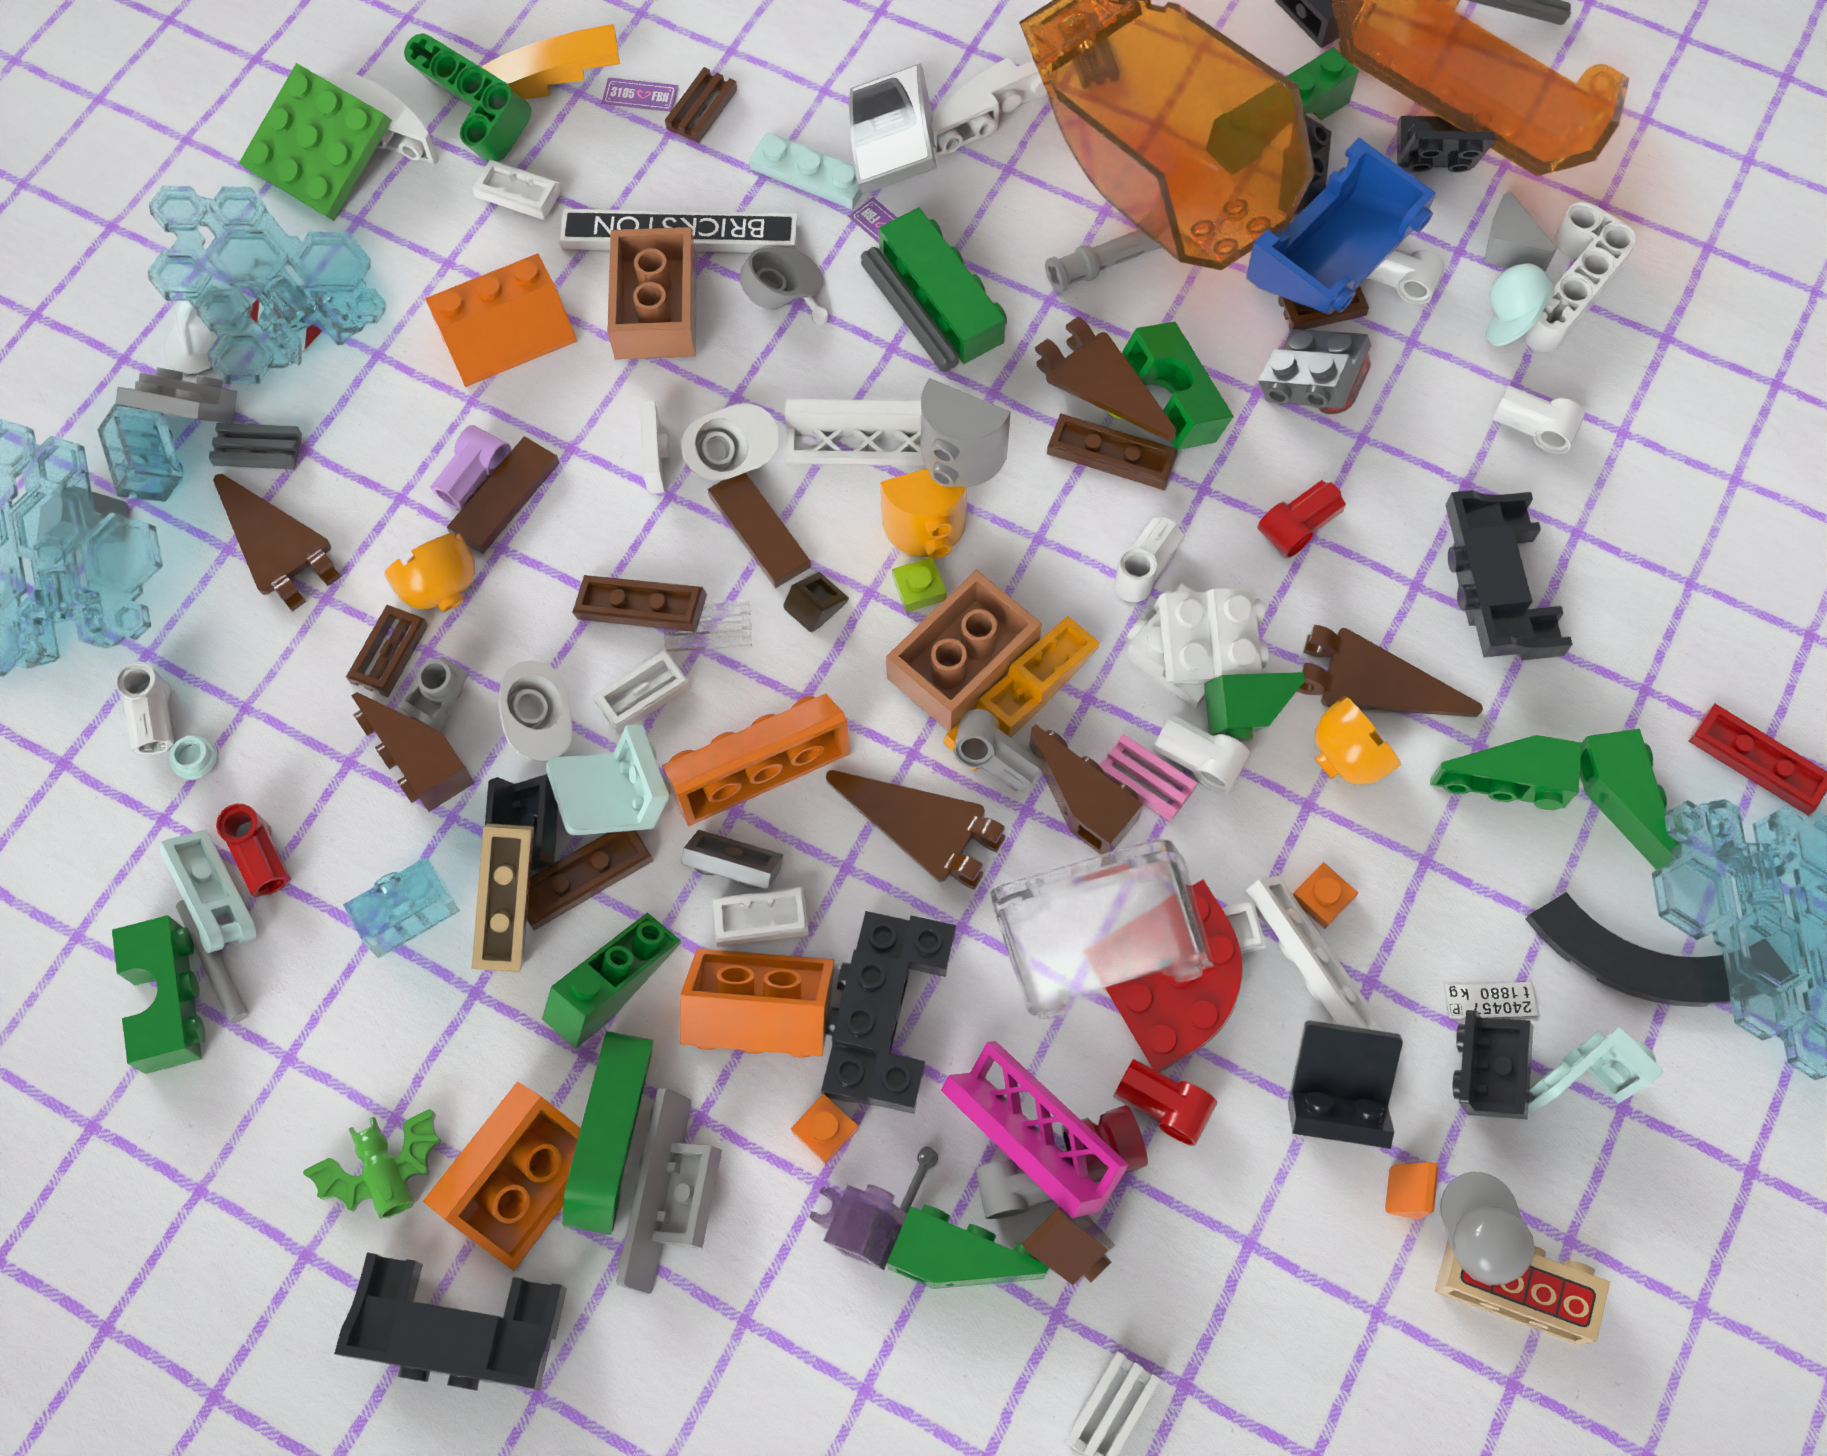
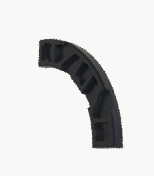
(1626, 965)

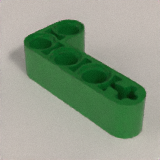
(497, 109)
(606, 1133)

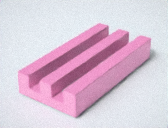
(1155, 764)

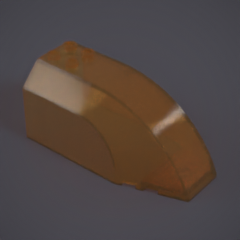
(1174, 123)

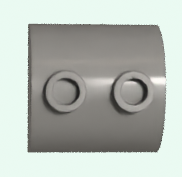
(961, 436)

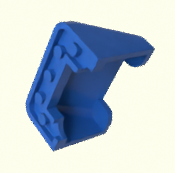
(1342, 232)

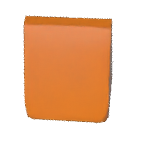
(1412, 1189)

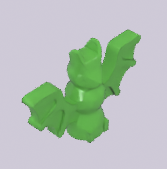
(382, 1174)

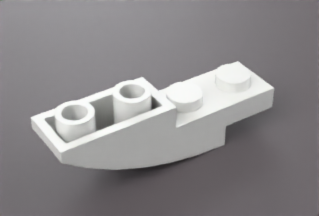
(977, 105)
(405, 132)

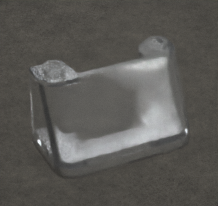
(1101, 925)

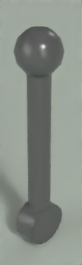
(927, 1159)

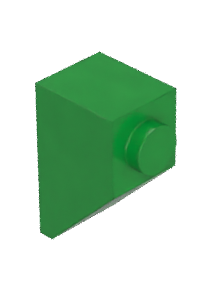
(1248, 702)

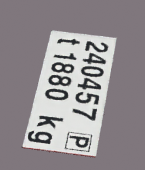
(1491, 999)

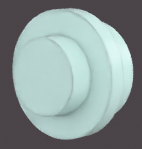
(192, 757)

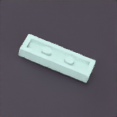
(806, 170)

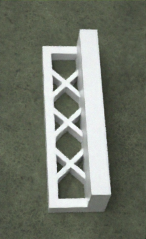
(857, 419)

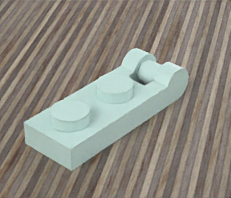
(207, 890)

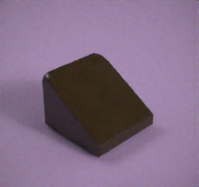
(814, 601)

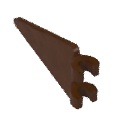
(1103, 378)
(274, 542)
(1376, 678)
(924, 824)

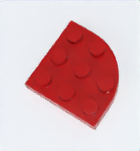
(1182, 1017)

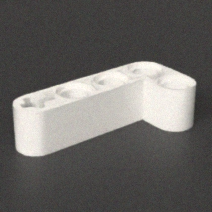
(1600, 250)

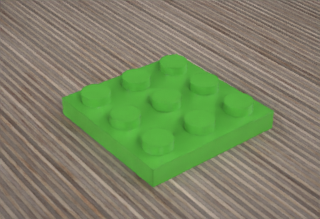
(315, 141)

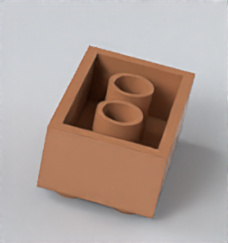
(652, 293)
(962, 649)

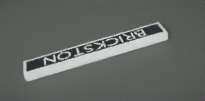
(711, 230)

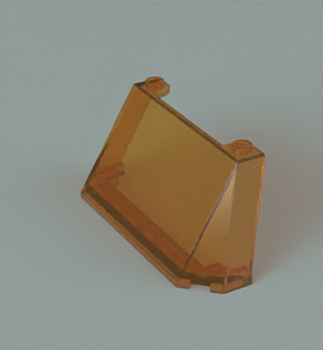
(1483, 81)

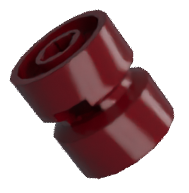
(1120, 1132)

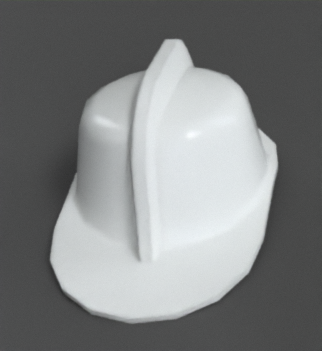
(188, 342)
(730, 442)
(535, 711)

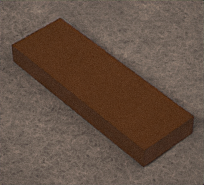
(1112, 451)
(503, 494)
(759, 529)
(640, 603)
(584, 875)

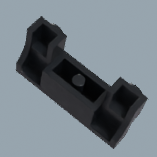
(1493, 576)
(871, 1003)
(453, 1342)

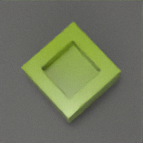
(919, 584)

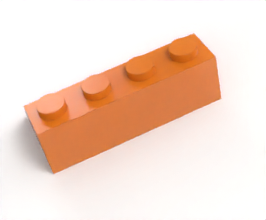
(757, 758)

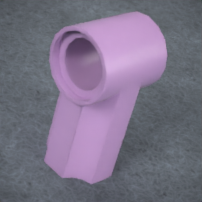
(474, 460)

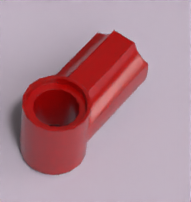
(1294, 524)
(255, 851)
(1177, 1107)

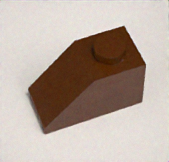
(1070, 1246)

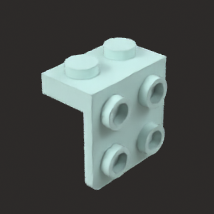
(610, 789)
(1613, 1060)

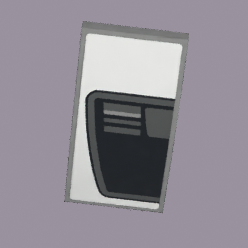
(891, 129)

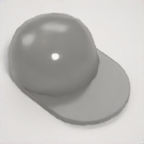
(778, 276)
(1486, 1229)

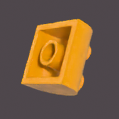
(922, 514)

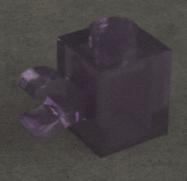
(861, 1223)

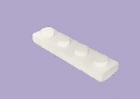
(1312, 955)

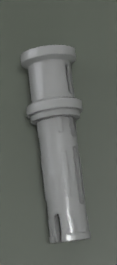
(1089, 261)

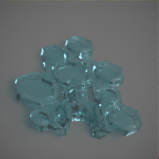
(253, 254)
(47, 529)
(1763, 948)

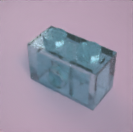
(140, 453)
(401, 907)

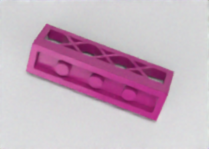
(1031, 1146)

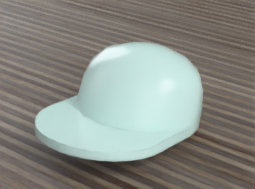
(1517, 302)

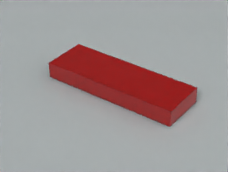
(1761, 759)

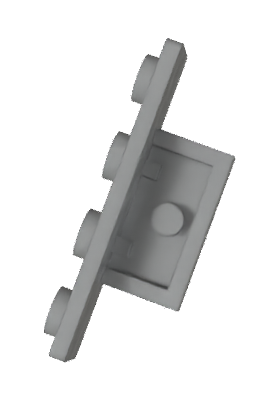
(670, 1193)

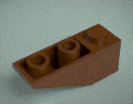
(421, 753)
(1089, 801)

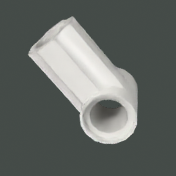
(1412, 274)
(1550, 423)
(1147, 558)
(146, 711)
(1212, 759)

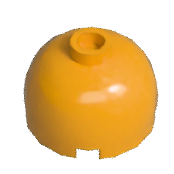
(434, 574)
(1352, 746)

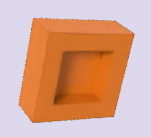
(1324, 895)
(824, 1129)

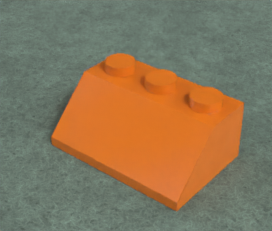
(501, 319)
(756, 1002)
(509, 1176)

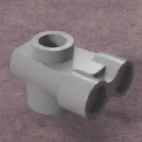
(438, 688)

